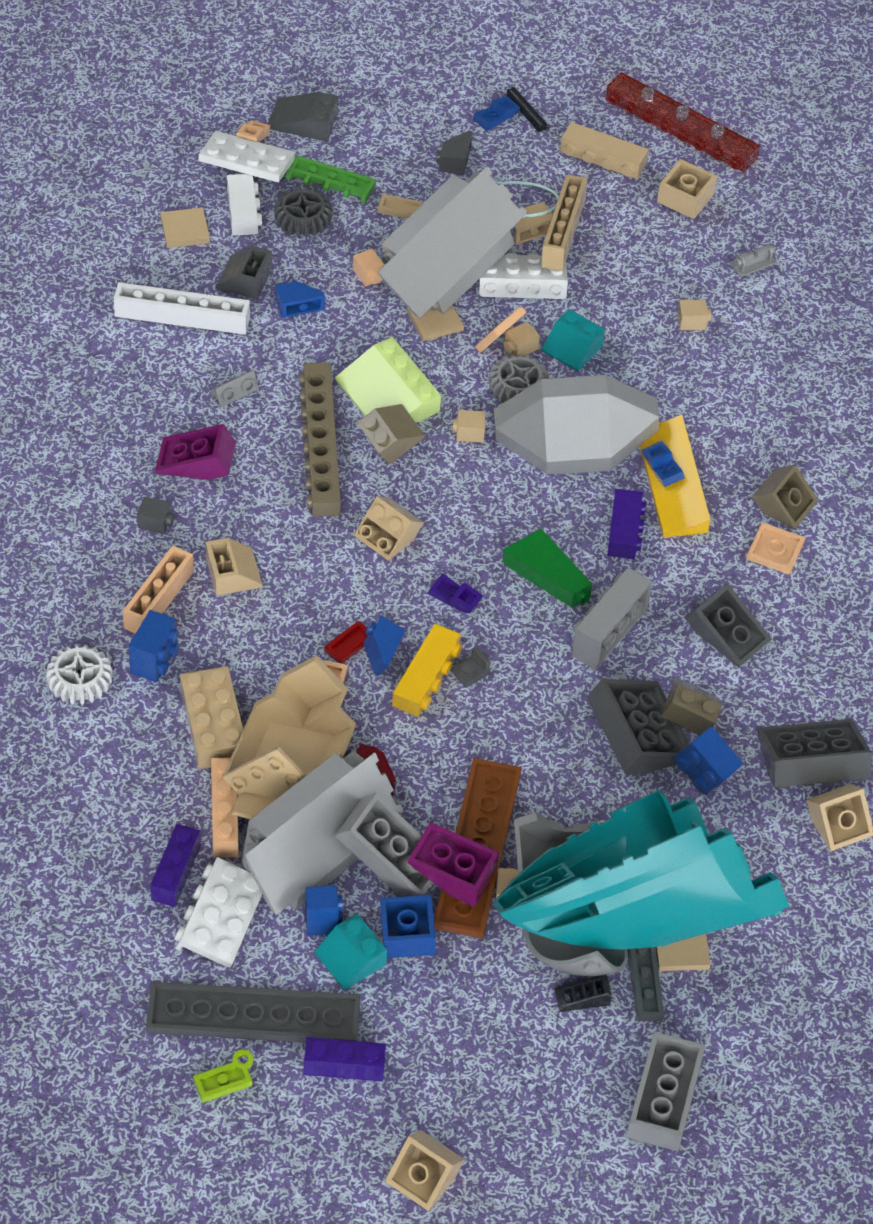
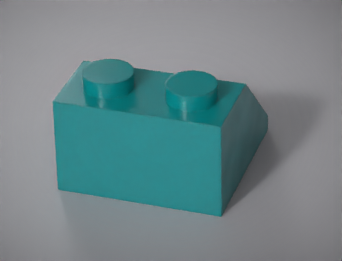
(574, 340)
(351, 952)

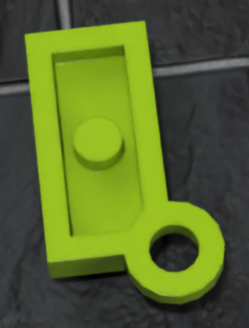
(225, 1078)

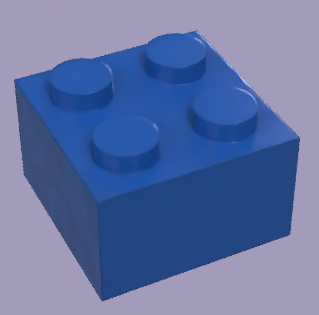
(153, 646)
(708, 761)
(408, 926)

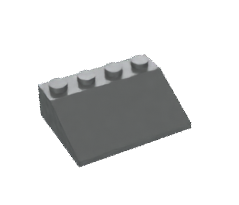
(634, 725)
(815, 753)

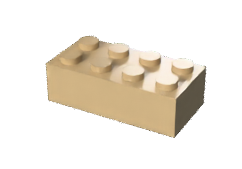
(211, 713)

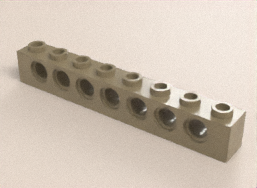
(320, 439)

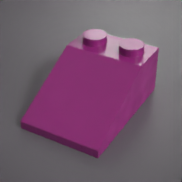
(197, 453)
(454, 863)

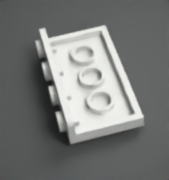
(247, 156)
(523, 278)
(220, 912)

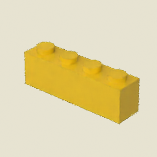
(426, 670)

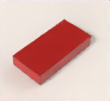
(347, 643)

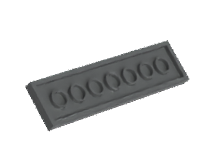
(251, 1012)

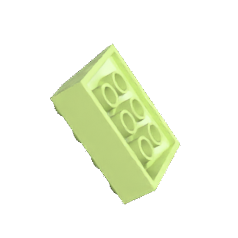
(389, 378)

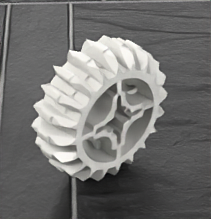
(64, 678)

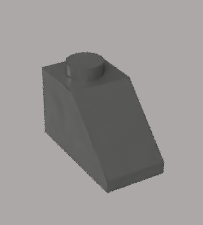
(455, 154)

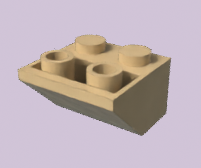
(388, 527)
(231, 566)

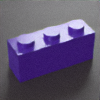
(626, 524)
(175, 865)
(344, 1059)

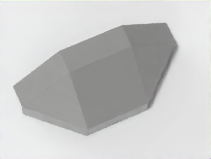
(576, 423)

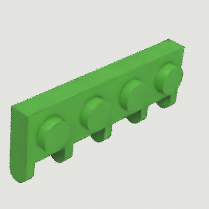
(332, 178)

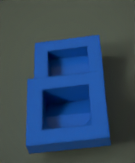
(499, 111)
(662, 464)

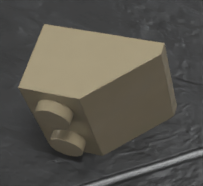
(391, 431)
(786, 496)
(691, 707)

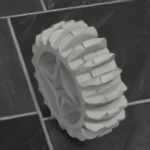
(519, 373)

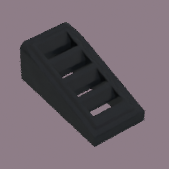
(585, 1002)

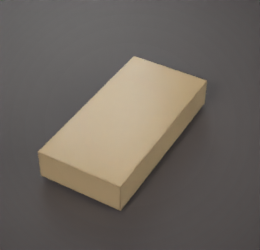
(398, 206)

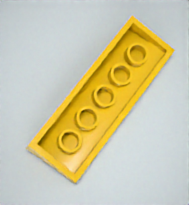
(681, 505)

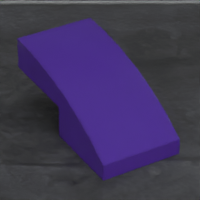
(460, 597)

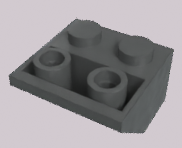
(246, 272)

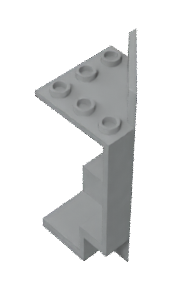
(450, 242)
(294, 837)

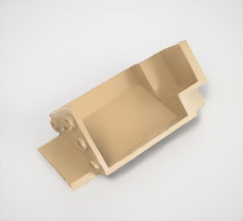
(288, 736)

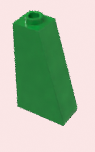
(548, 567)

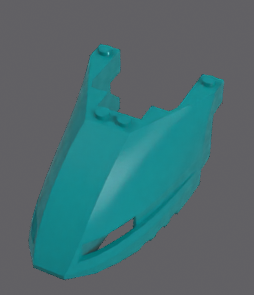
(640, 881)

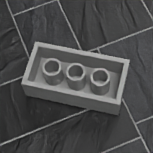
(611, 618)
(384, 844)
(666, 1091)

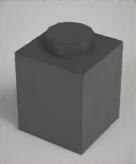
(154, 515)

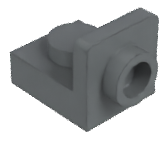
(472, 668)

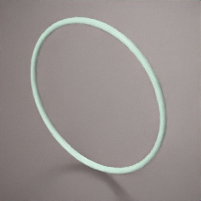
(536, 185)

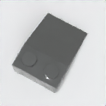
(305, 115)
(728, 626)

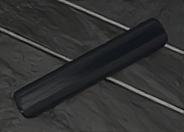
(527, 110)

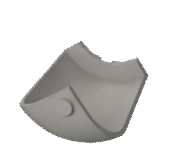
(534, 837)

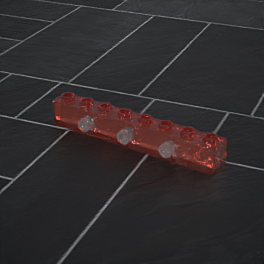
(682, 122)

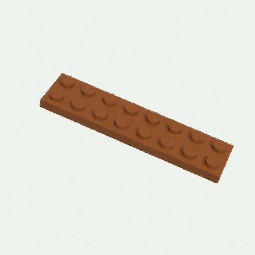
(485, 820)

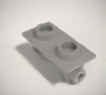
(753, 262)
(235, 388)

